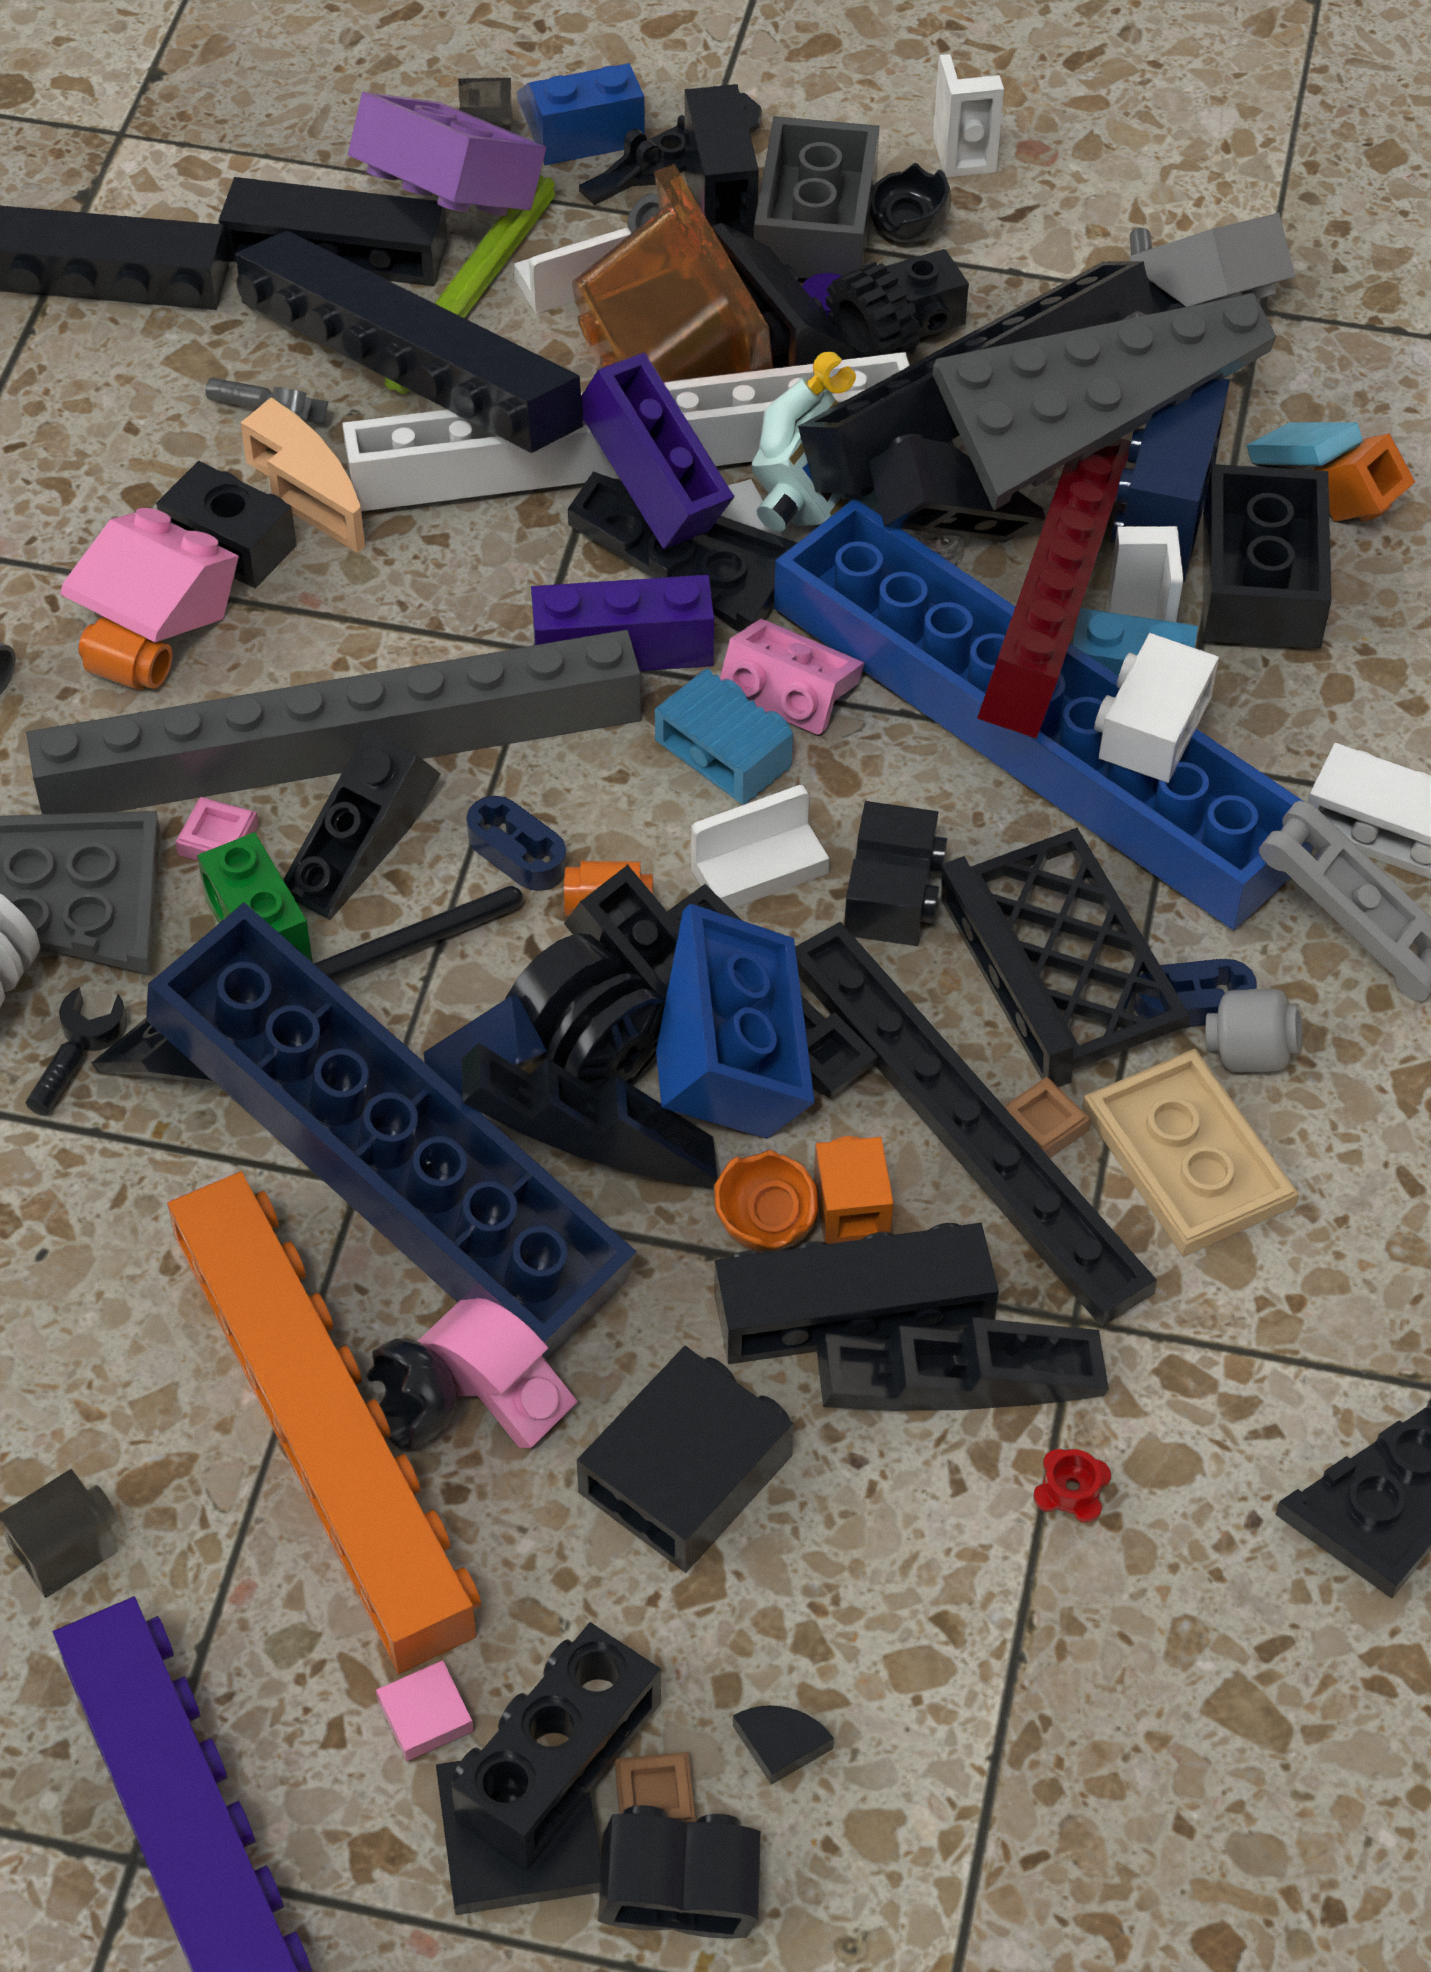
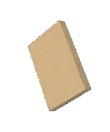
(1189, 1152)

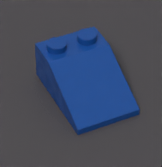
(734, 1026)

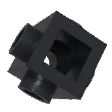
(935, 290)

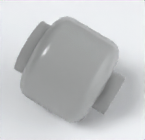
(1255, 1030)

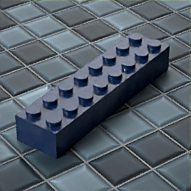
(385, 1129)

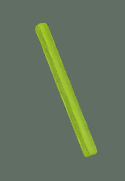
(490, 257)

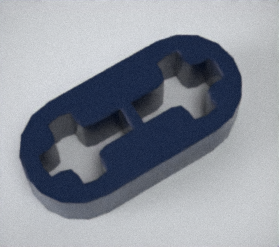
(510, 848)
(1196, 987)

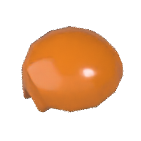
(766, 1201)

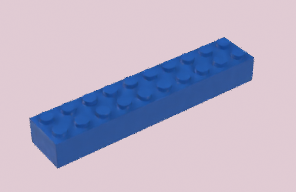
(935, 644)

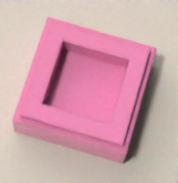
(212, 826)
(424, 1710)

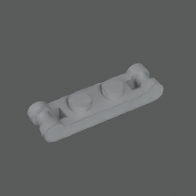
(1355, 895)

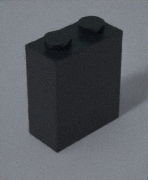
(721, 157)
(686, 1457)

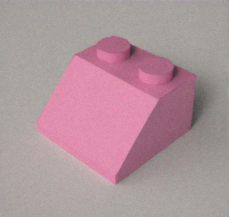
(153, 576)

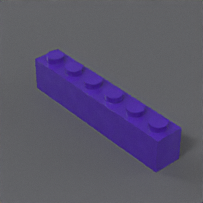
(172, 1794)

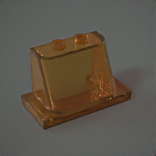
(672, 296)

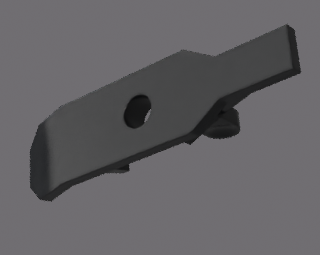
(646, 156)

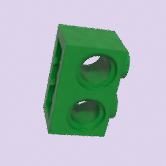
(246, 874)

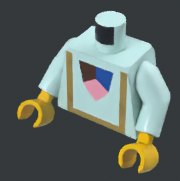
(781, 456)

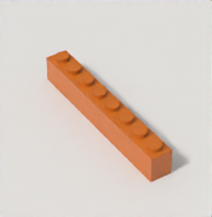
(324, 1424)

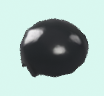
(911, 204)
(417, 1391)

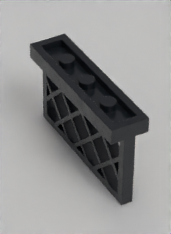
(1019, 985)

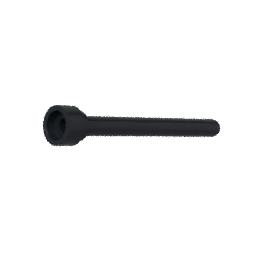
(421, 933)

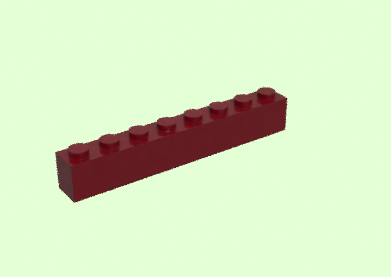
(1053, 592)

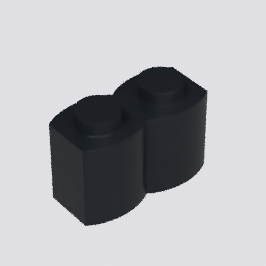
(679, 1874)

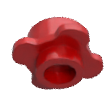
(1076, 1467)

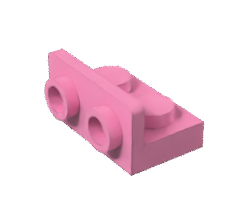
(789, 673)

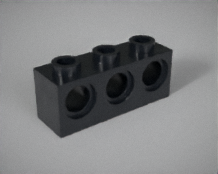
(562, 1775)

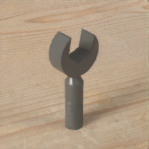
(254, 396)

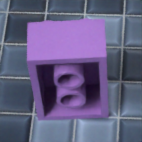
(446, 154)

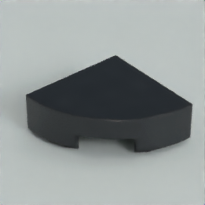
(781, 1738)

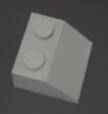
(1222, 262)

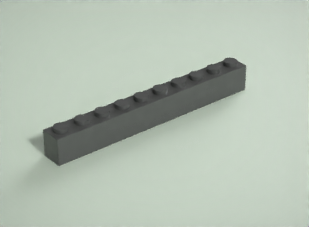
(317, 725)

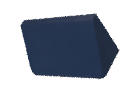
(502, 1029)

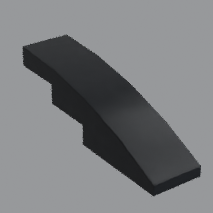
(604, 1125)
(962, 1370)

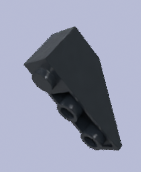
(359, 823)

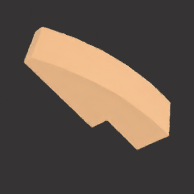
(303, 472)

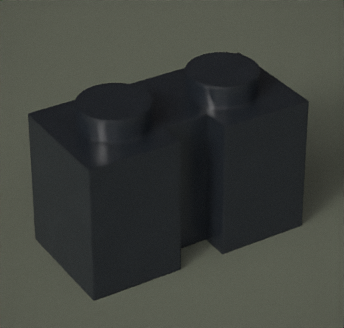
(892, 873)

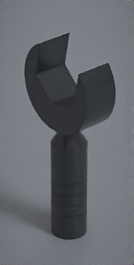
(81, 1035)

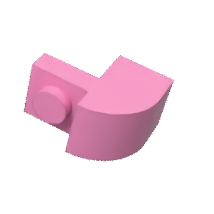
(503, 1365)

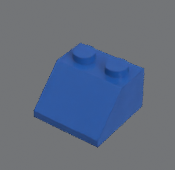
(583, 112)

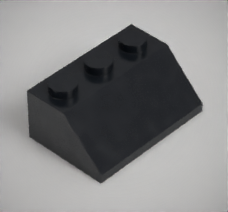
(794, 319)

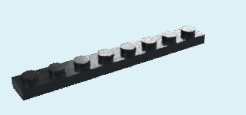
(975, 1126)

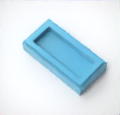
(1305, 443)

